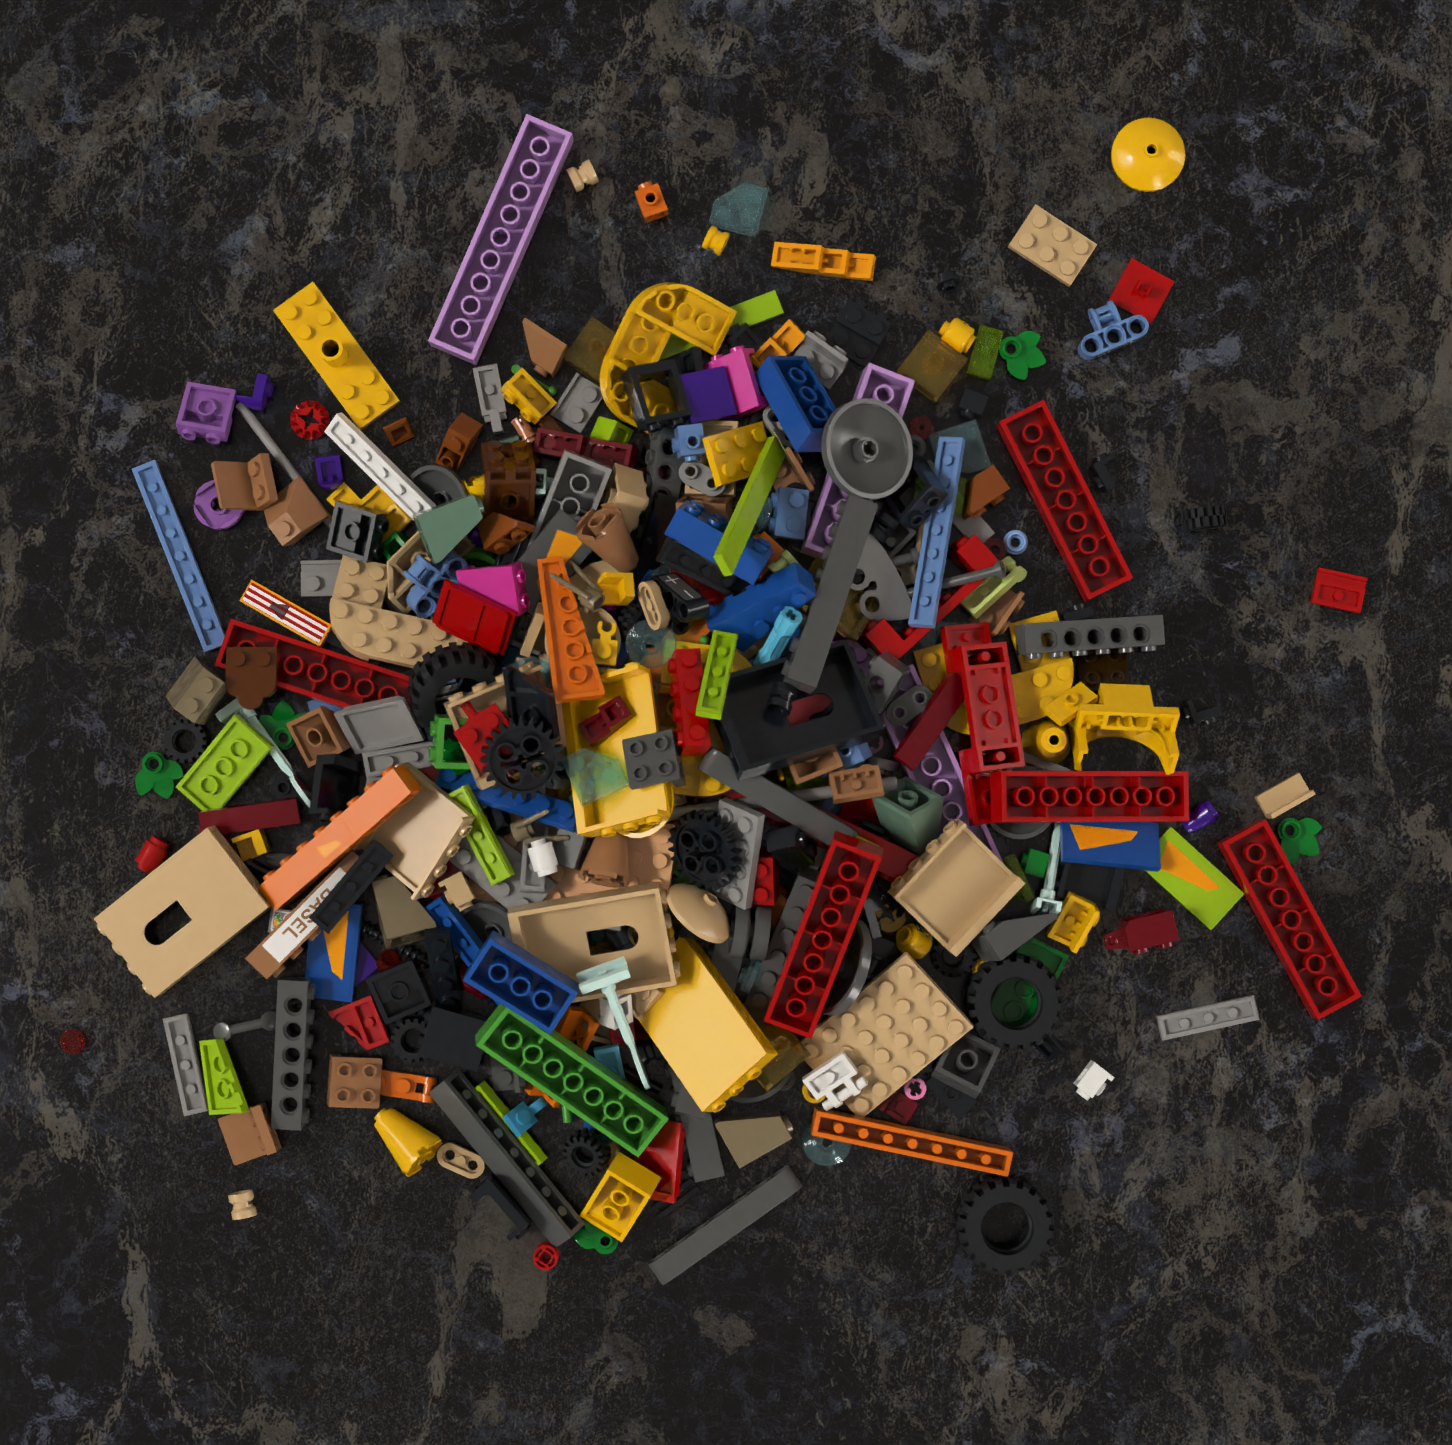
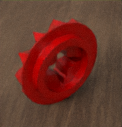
(315, 430)

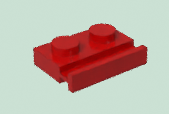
(1338, 590)

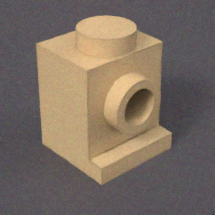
(458, 890)

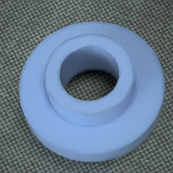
(1022, 539)

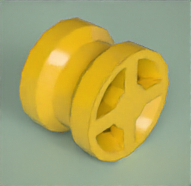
(715, 240)

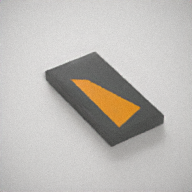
(555, 540)

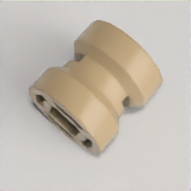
(584, 174)
(242, 1204)

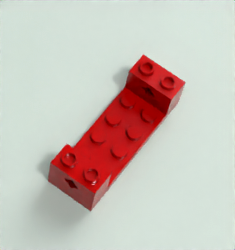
(969, 555)

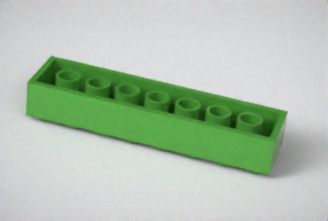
(573, 1079)

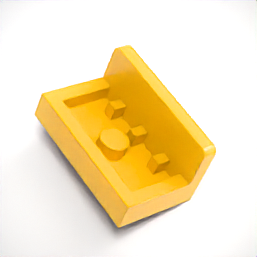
(527, 396)
(1074, 922)

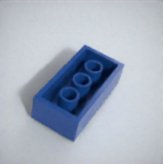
(796, 399)
(702, 533)
(521, 982)

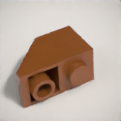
(458, 442)
(982, 490)
(502, 532)

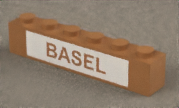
(297, 927)

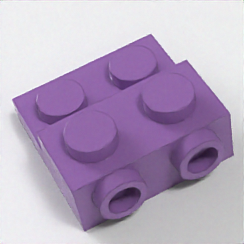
(206, 412)

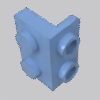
(789, 513)

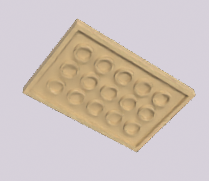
(889, 1032)

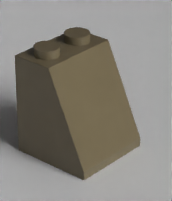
(198, 692)
(398, 915)
(753, 1134)

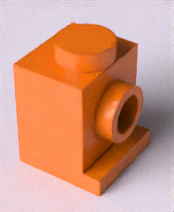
(651, 210)

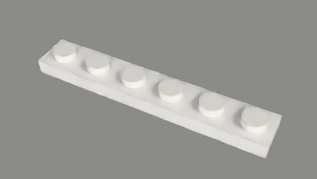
(377, 465)

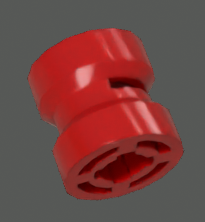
(548, 1253)

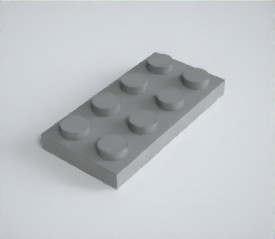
(748, 829)
(506, 891)

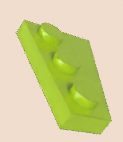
(220, 1079)

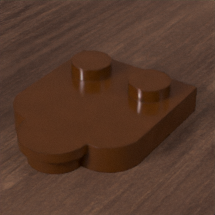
(251, 674)

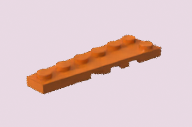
(569, 651)

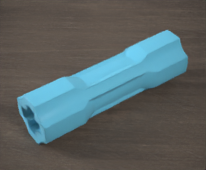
(783, 629)

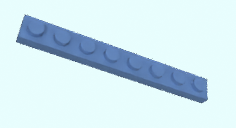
(937, 536)
(179, 555)

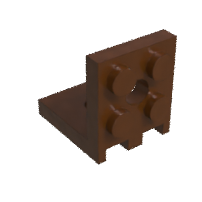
(509, 471)

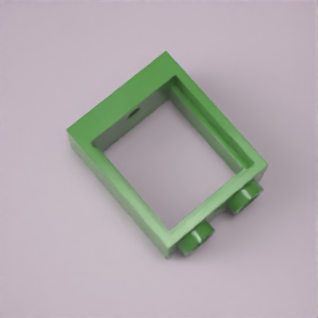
(435, 752)

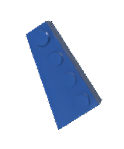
(757, 608)

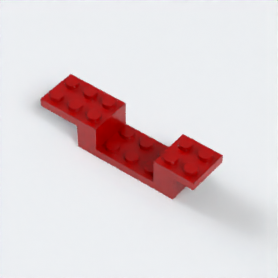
(989, 710)

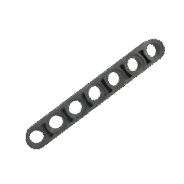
(775, 798)
(725, 1225)

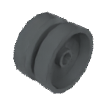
(750, 932)

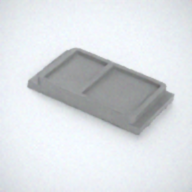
(379, 724)

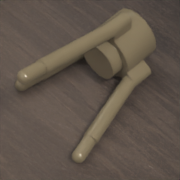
(590, 598)
(525, 828)

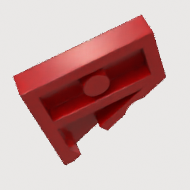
(363, 1022)

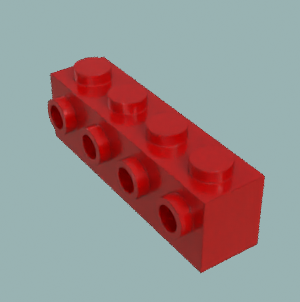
(687, 676)

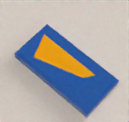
(1111, 844)
(334, 958)

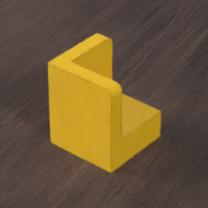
(617, 588)
(252, 844)

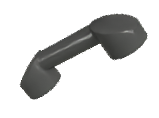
(227, 1030)

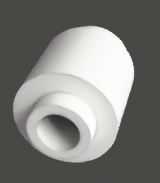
(543, 857)

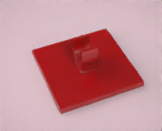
(1141, 290)

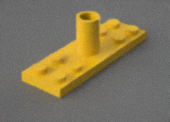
(350, 371)

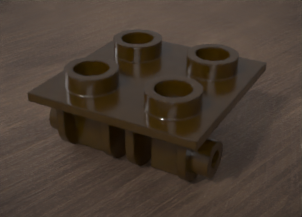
(1103, 669)

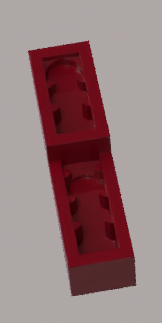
(607, 452)
(931, 722)
(252, 816)

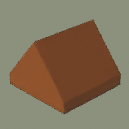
(399, 431)

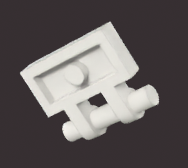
(832, 1074)

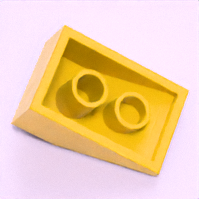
(620, 1196)

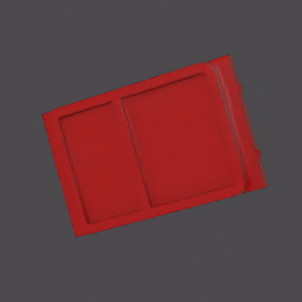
(474, 618)
(665, 1159)

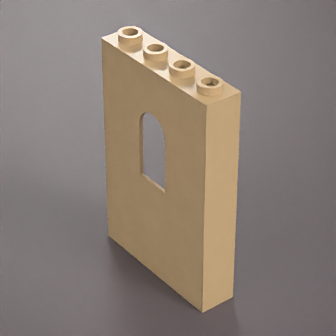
(212, 890)
(558, 935)

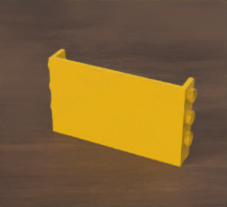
(625, 807)
(706, 1031)

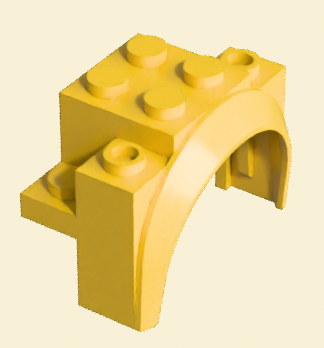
(1129, 714)

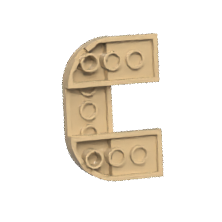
(375, 632)

